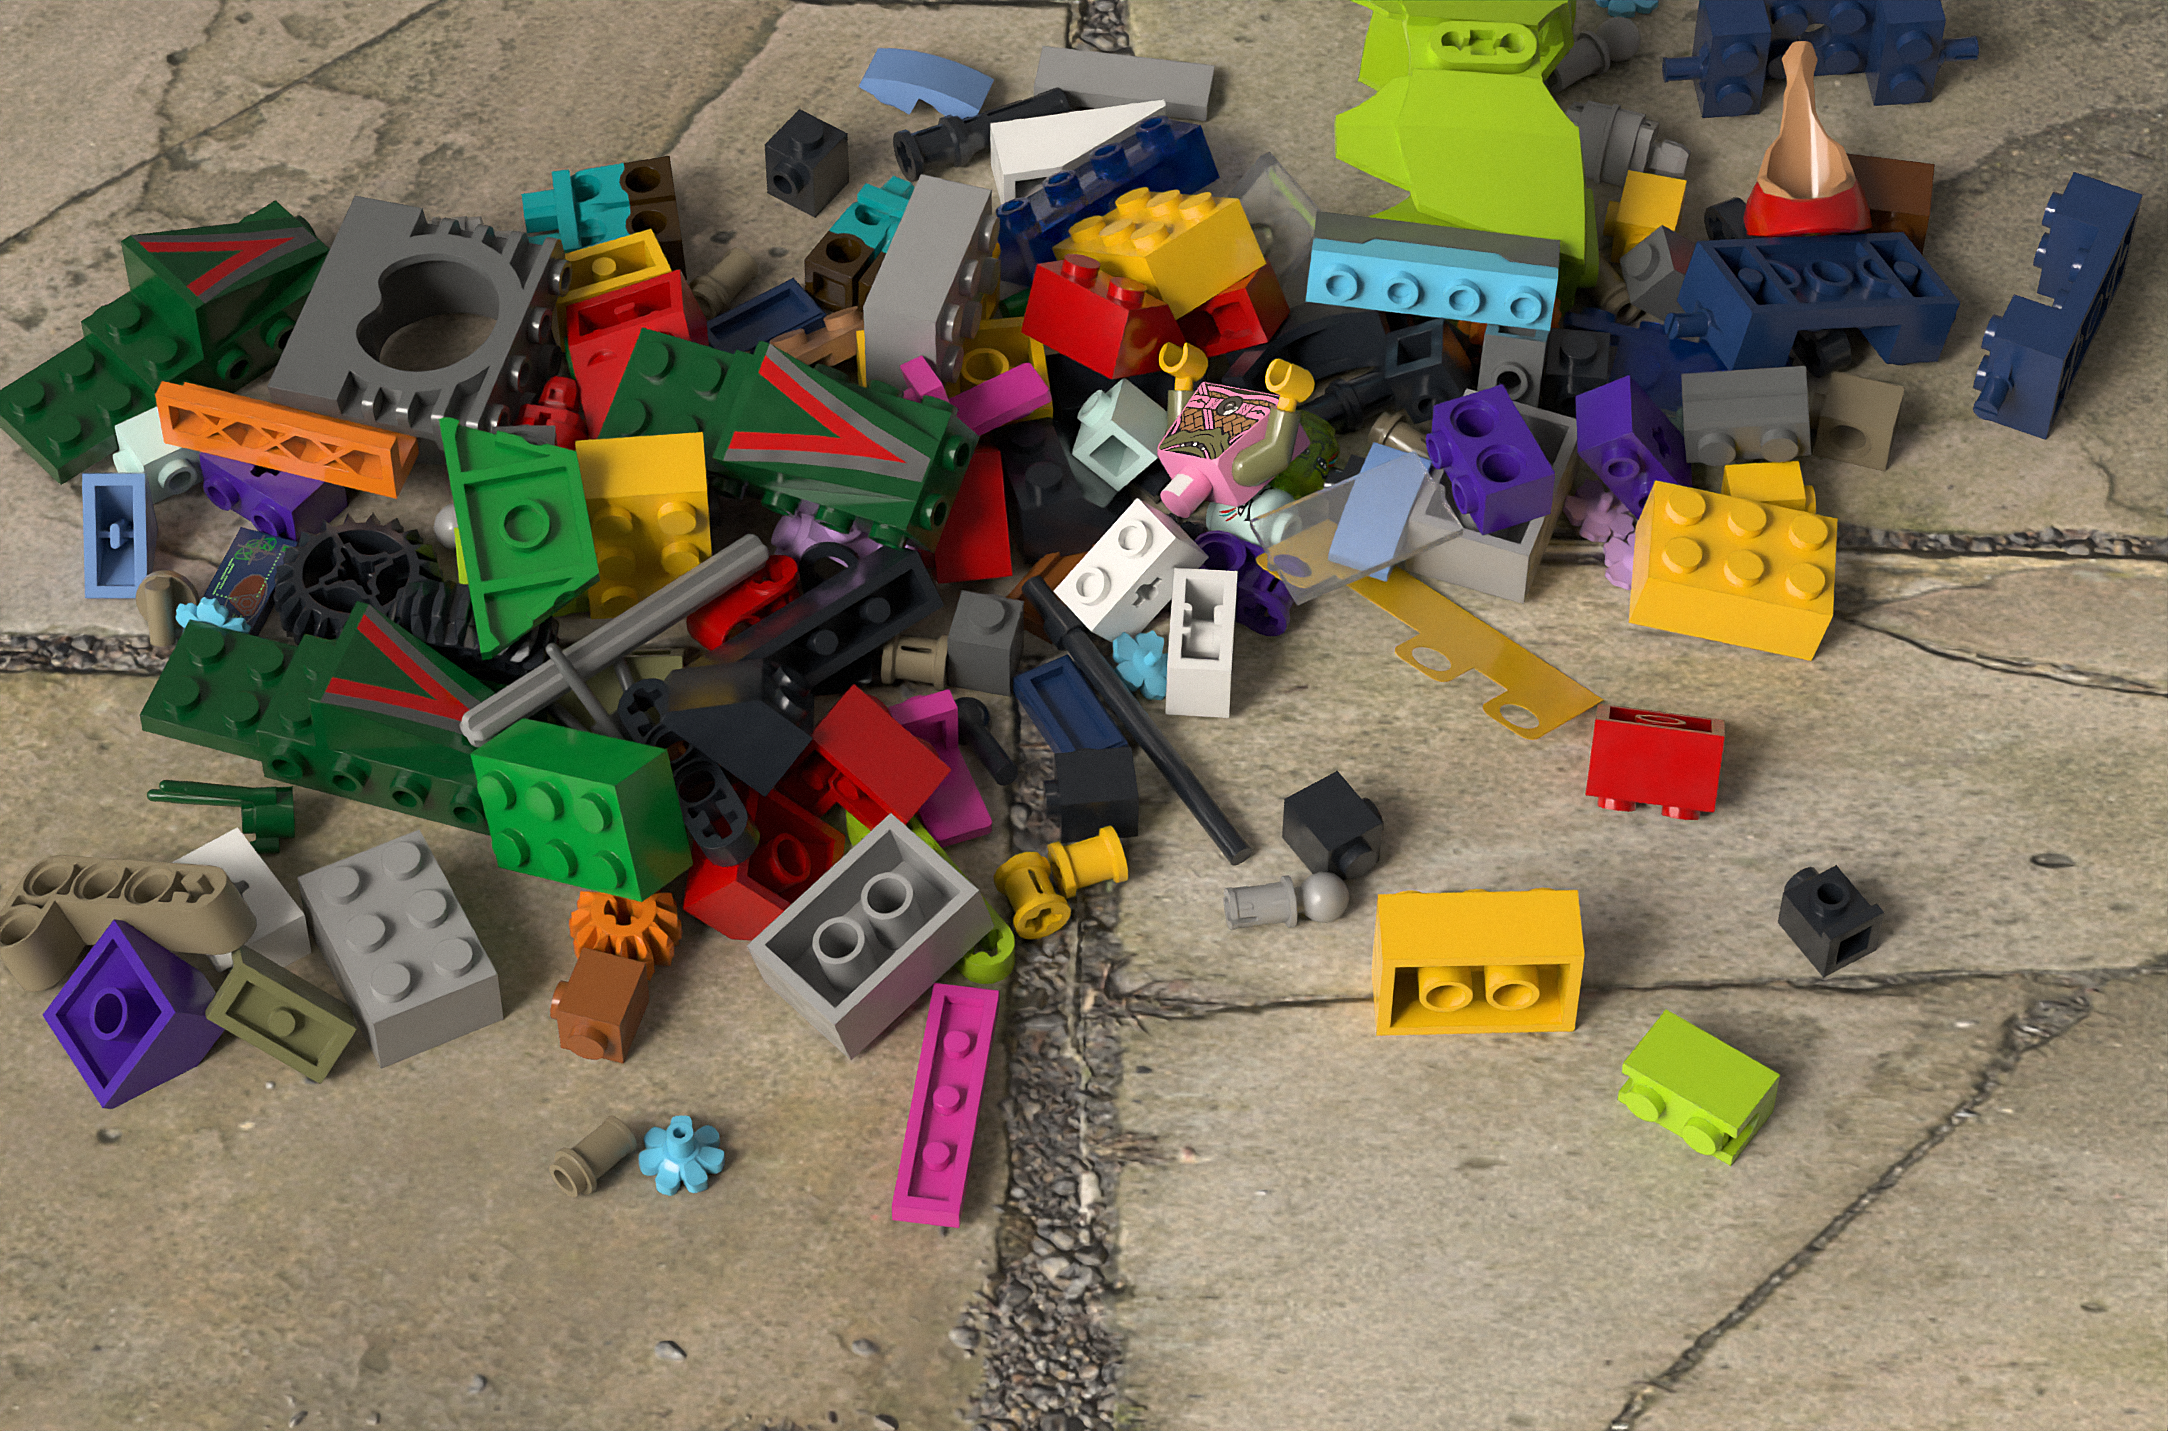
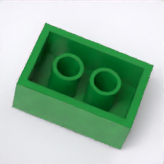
(582, 809)

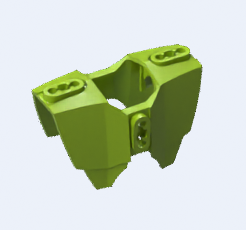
(1473, 125)

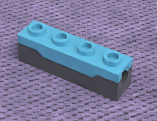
(1433, 271)

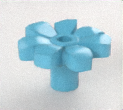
(681, 1156)

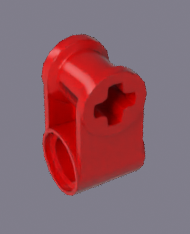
(745, 603)

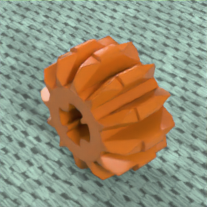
(627, 927)

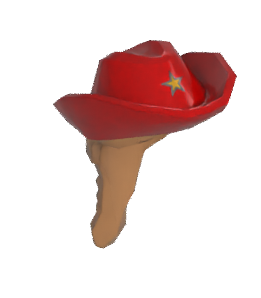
(1805, 174)

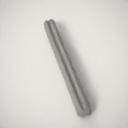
(616, 638)

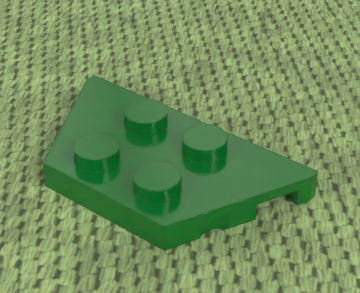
(518, 530)

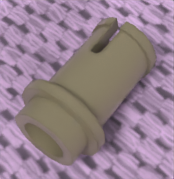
(724, 282)
(1612, 293)
(1397, 434)
(580, 1167)

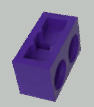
(1491, 460)

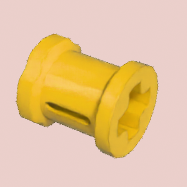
(1087, 862)
(1032, 895)

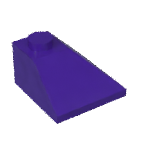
(132, 1016)

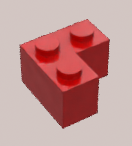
(977, 528)
(863, 764)

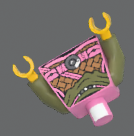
(1224, 438)

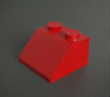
(1098, 318)
(1655, 761)
(789, 859)

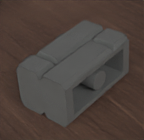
(1746, 415)

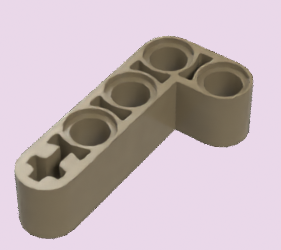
(75, 899)

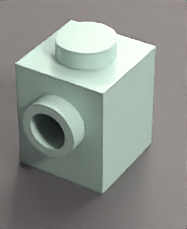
(1119, 433)
(143, 449)

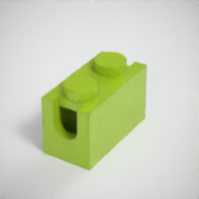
(1698, 1088)

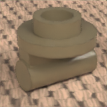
(158, 600)

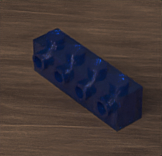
(1158, 156)

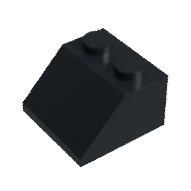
(1050, 494)
(742, 716)

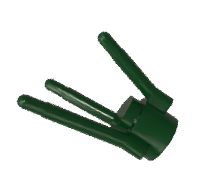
(263, 809)

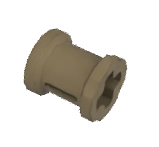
(916, 660)

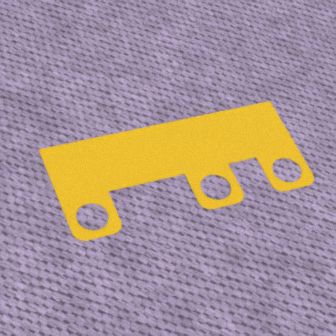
(1475, 645)

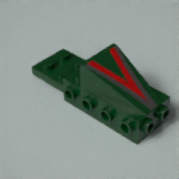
(198, 311)
(801, 436)
(336, 716)

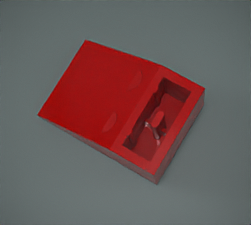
(607, 328)

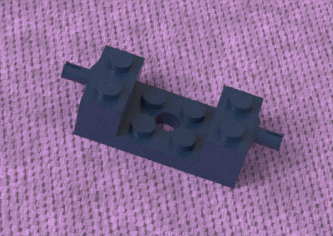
(1744, 44)
(1761, 291)
(2040, 346)

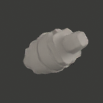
(1624, 141)

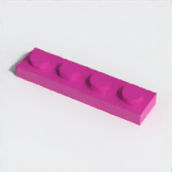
(946, 1105)

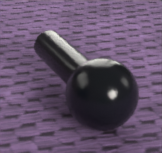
(974, 731)

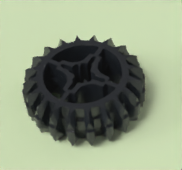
(345, 566)
(445, 621)

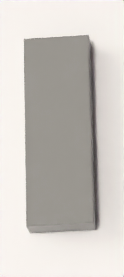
(1114, 80)

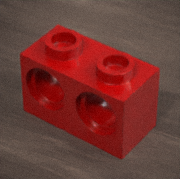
(1238, 316)

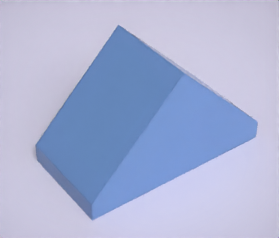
(117, 533)

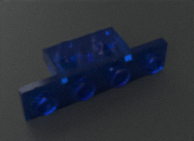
(1650, 355)

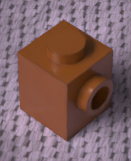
(601, 1005)

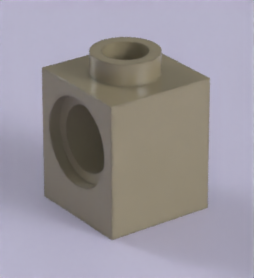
(1856, 420)

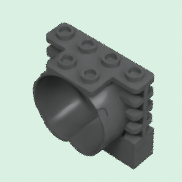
(398, 270)

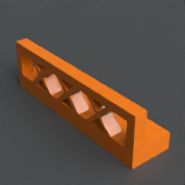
(285, 438)

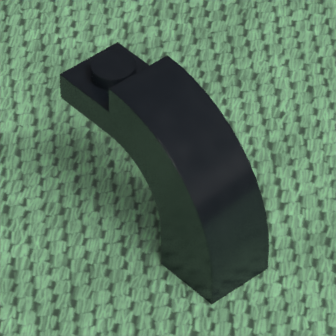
(1319, 340)

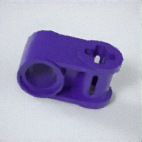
(1255, 586)

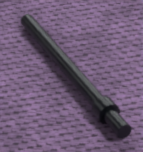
(1070, 634)

